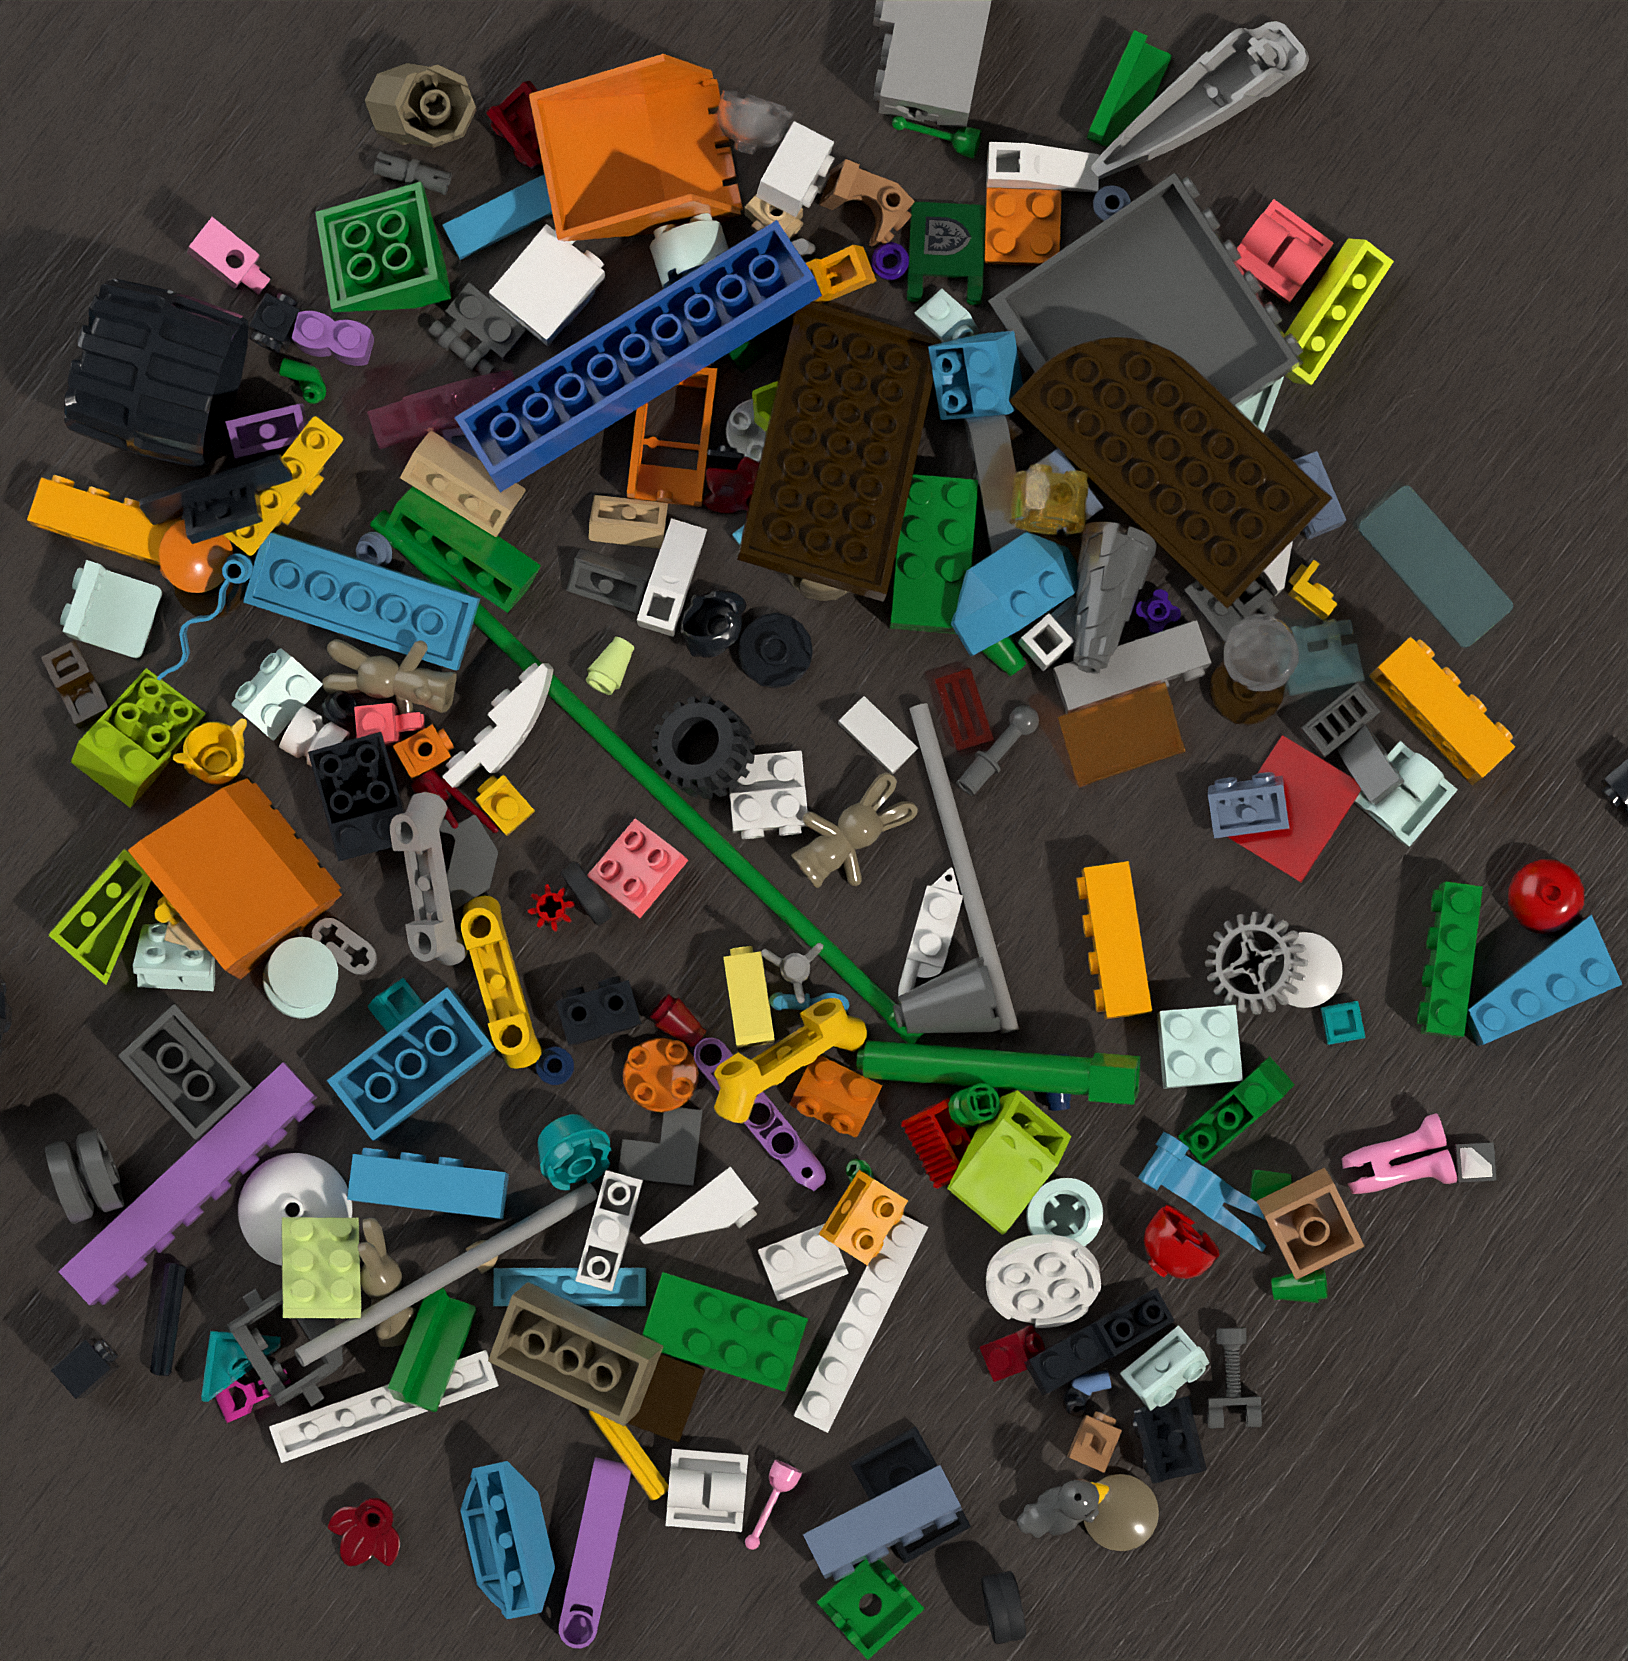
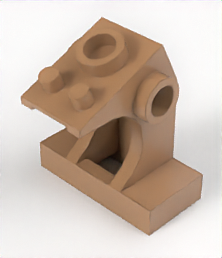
(851, 183)

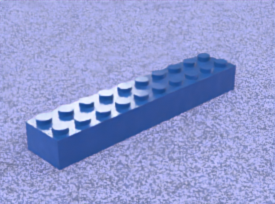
(639, 356)

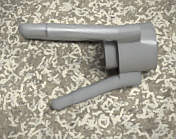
(794, 967)

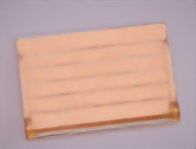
(1121, 734)

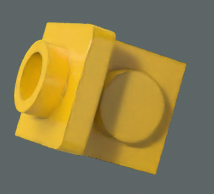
(1313, 597)
(503, 803)

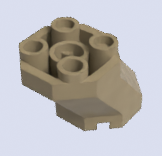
(420, 105)

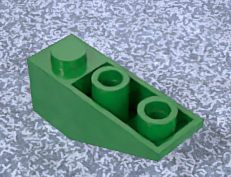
(1236, 1110)

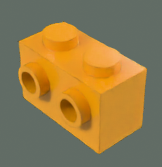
(863, 1217)

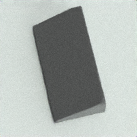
(608, 580)

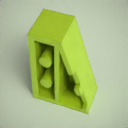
(103, 916)

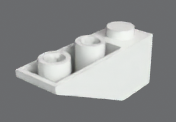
(1039, 168)
(671, 577)

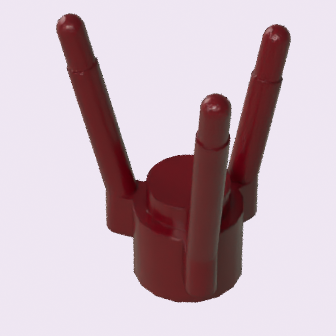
(433, 783)

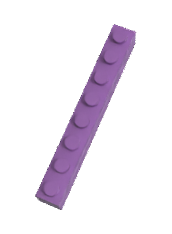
(188, 1184)

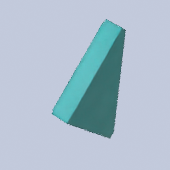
(228, 1362)

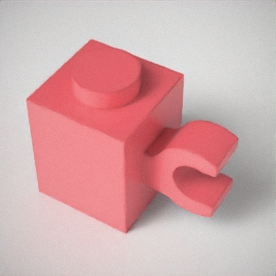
(386, 719)

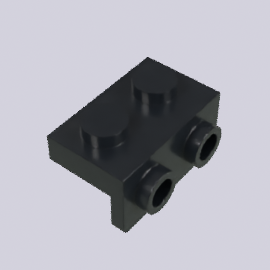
(1169, 1440)

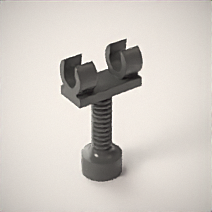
(1231, 1340)

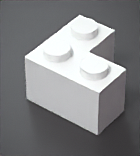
(797, 170)

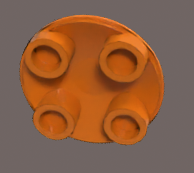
(189, 565)
(660, 1074)

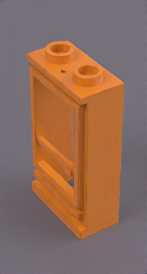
(669, 483)

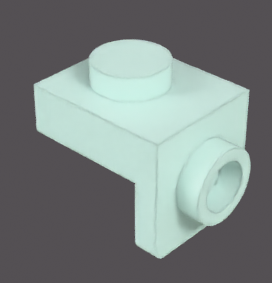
(946, 318)

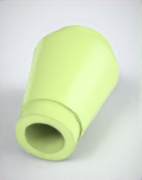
(610, 667)

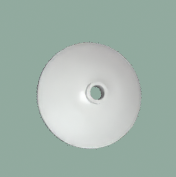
(285, 1180)

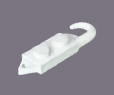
(932, 932)

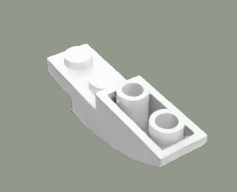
(515, 717)

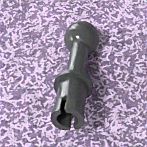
(1022, 721)

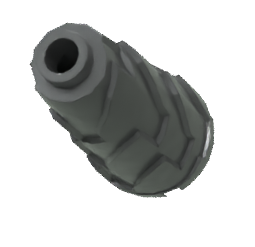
(1109, 577)

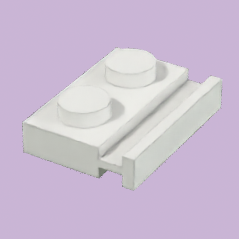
(801, 1263)

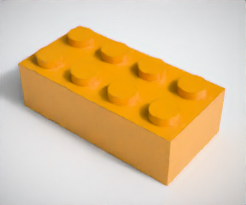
(1443, 710)

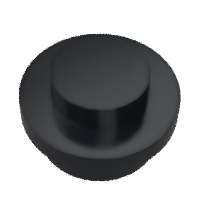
(340, 708)

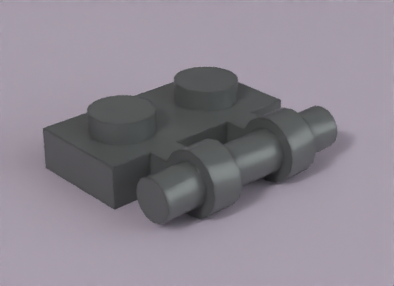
(485, 322)
(1224, 619)

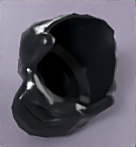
(712, 622)

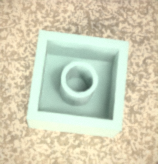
(1199, 1046)

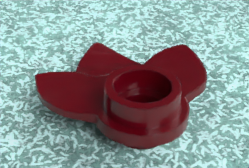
(731, 488)
(364, 1538)

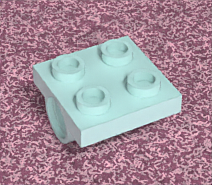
(1415, 801)

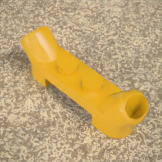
(499, 982)
(744, 1079)

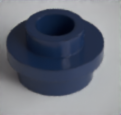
(555, 1078)

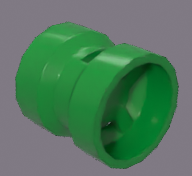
(974, 1105)

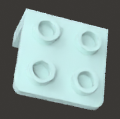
(110, 610)

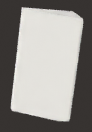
(877, 735)

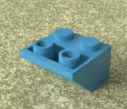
(976, 375)

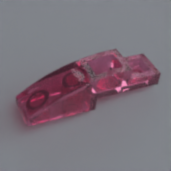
(433, 408)

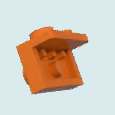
(835, 1096)

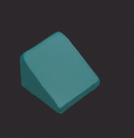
(395, 1004)

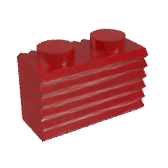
(937, 1141)

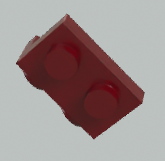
(515, 122)

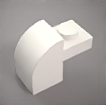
(1051, 636)

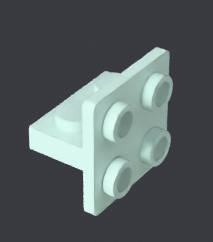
(171, 964)

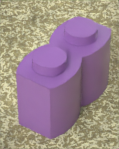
(343, 339)

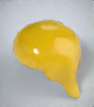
(214, 751)

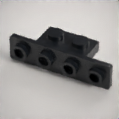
(218, 501)

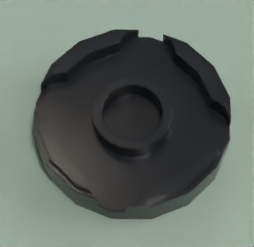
(775, 650)

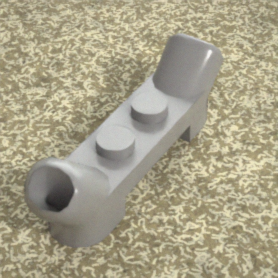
(418, 835)

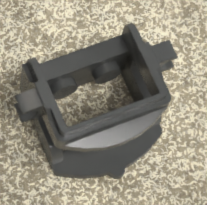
(273, 1374)

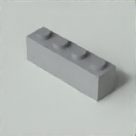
(1135, 667)

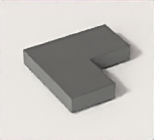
(672, 1158)

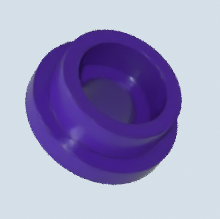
(898, 253)

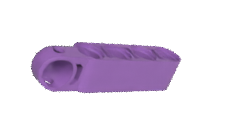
(800, 1155)
(594, 1552)

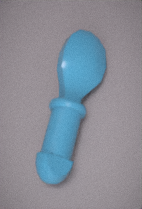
(789, 1001)

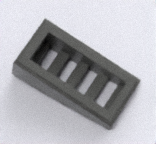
(1315, 739)

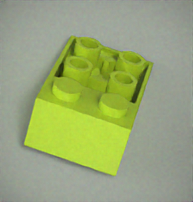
(136, 737)
(1009, 1161)

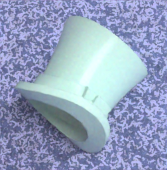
(300, 977)
(1065, 1209)

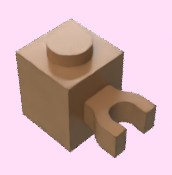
(1095, 1441)

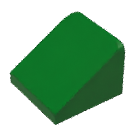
(1267, 1182)

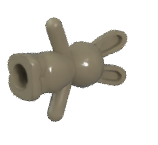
(384, 678)
(856, 829)
(380, 1279)

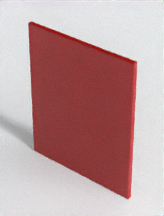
(1316, 805)

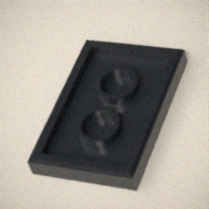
(895, 1464)

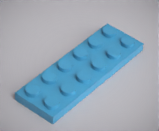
(361, 599)

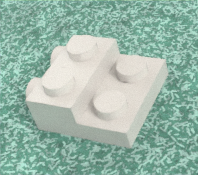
(770, 796)

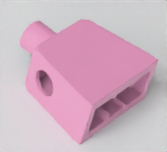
(216, 244)

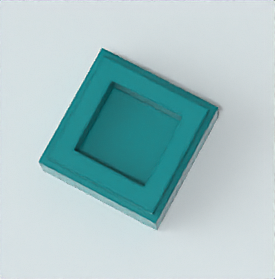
(1342, 1022)

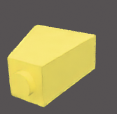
(748, 998)

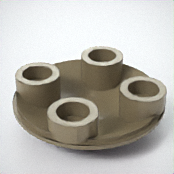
(1125, 1514)

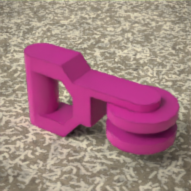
(227, 1403)

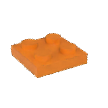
(1021, 226)

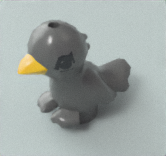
(1062, 1508)

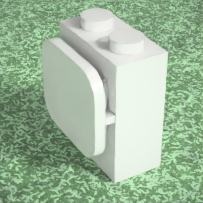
(548, 285)

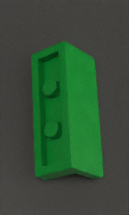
(1129, 90)
(432, 1351)

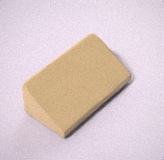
(627, 521)

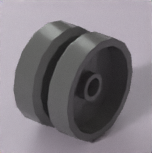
(82, 1176)

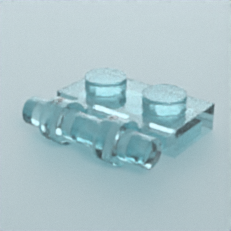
(1326, 667)

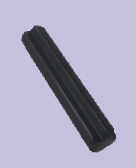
(168, 1319)

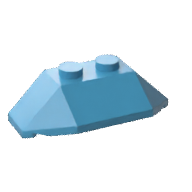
(1012, 590)
(507, 1539)

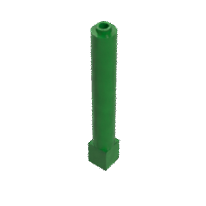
(1102, 1078)

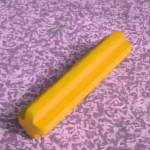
(632, 1456)

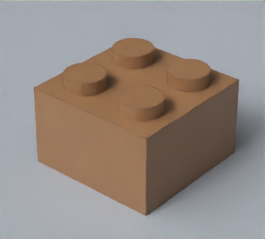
(1310, 1223)

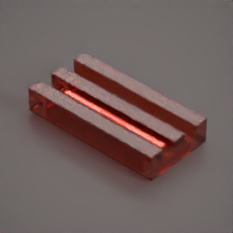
(953, 679)

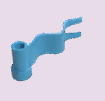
(246, 565)
(1199, 1187)

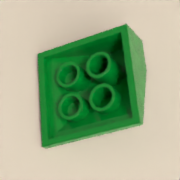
(382, 252)

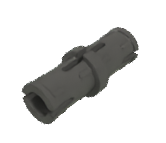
(412, 172)

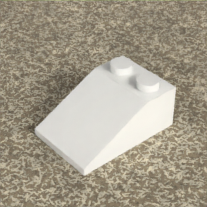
(710, 1209)

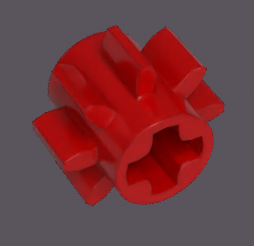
(542, 902)

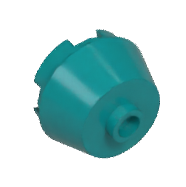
(572, 1151)

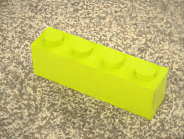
(1335, 305)

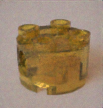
(1049, 500)

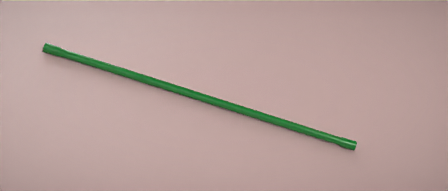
(661, 791)

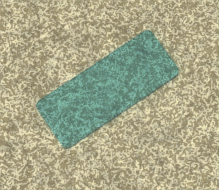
(1435, 566)

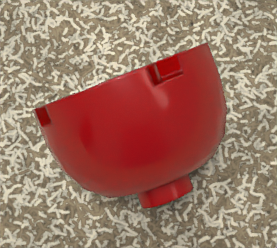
(1546, 896)
(1177, 1246)

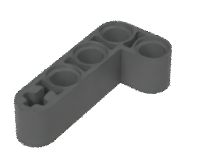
(994, 469)

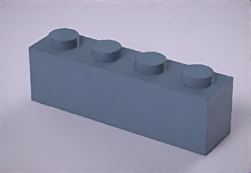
(882, 1523)

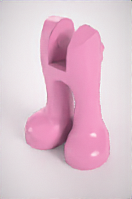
(1427, 1137)

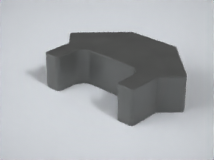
(471, 861)

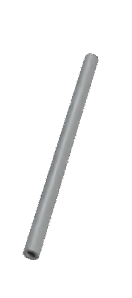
(963, 863)
(445, 1274)

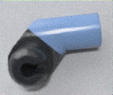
(1081, 1389)

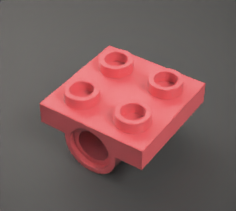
(1282, 251)
(637, 868)

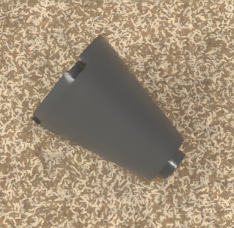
(951, 1002)

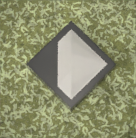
(1475, 1162)

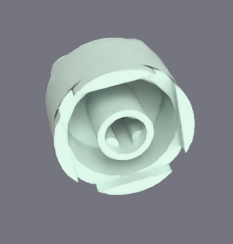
(686, 247)

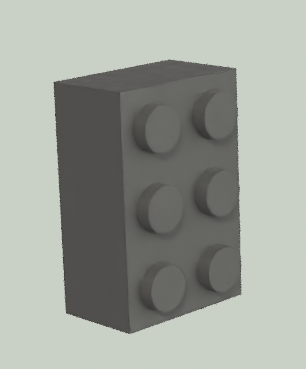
(186, 1072)

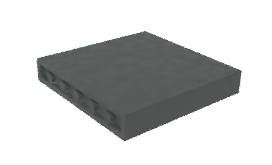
(1157, 278)

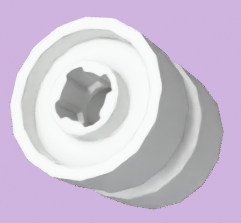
(309, 733)

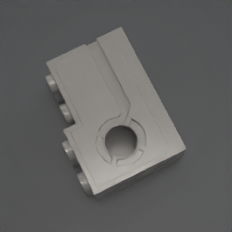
(929, 58)

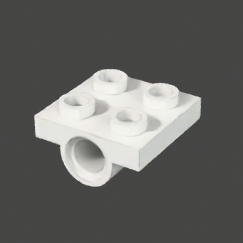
(706, 1490)

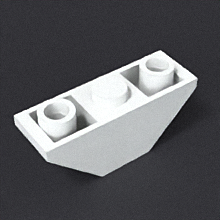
(609, 1230)

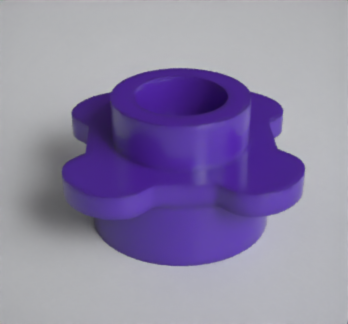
(1147, 611)

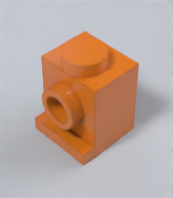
(415, 763)

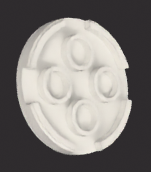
(1043, 1280)

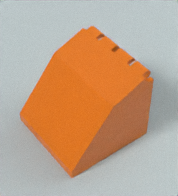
(634, 150)
(237, 875)

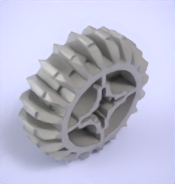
(1263, 979)

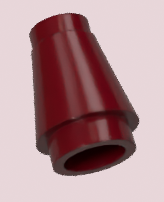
(677, 1020)

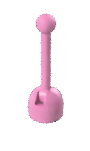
(782, 1478)

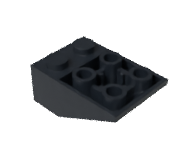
(357, 794)

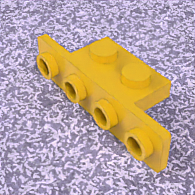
(278, 503)

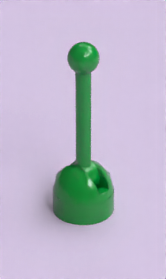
(964, 141)

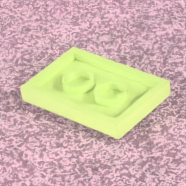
(320, 1267)

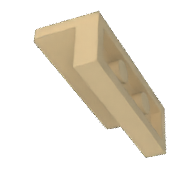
(460, 483)

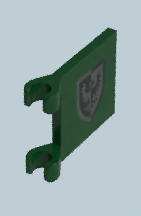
(946, 243)

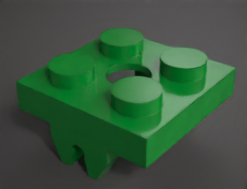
(864, 1631)

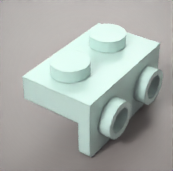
(276, 693)
(1165, 1368)

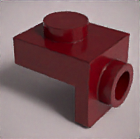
(1007, 1354)

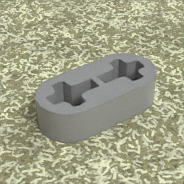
(349, 938)

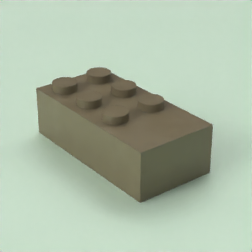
(575, 1353)

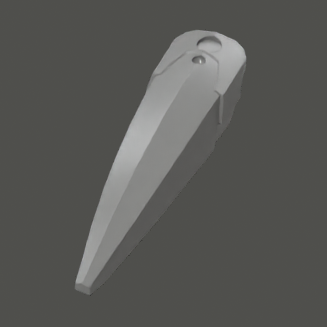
(1209, 92)

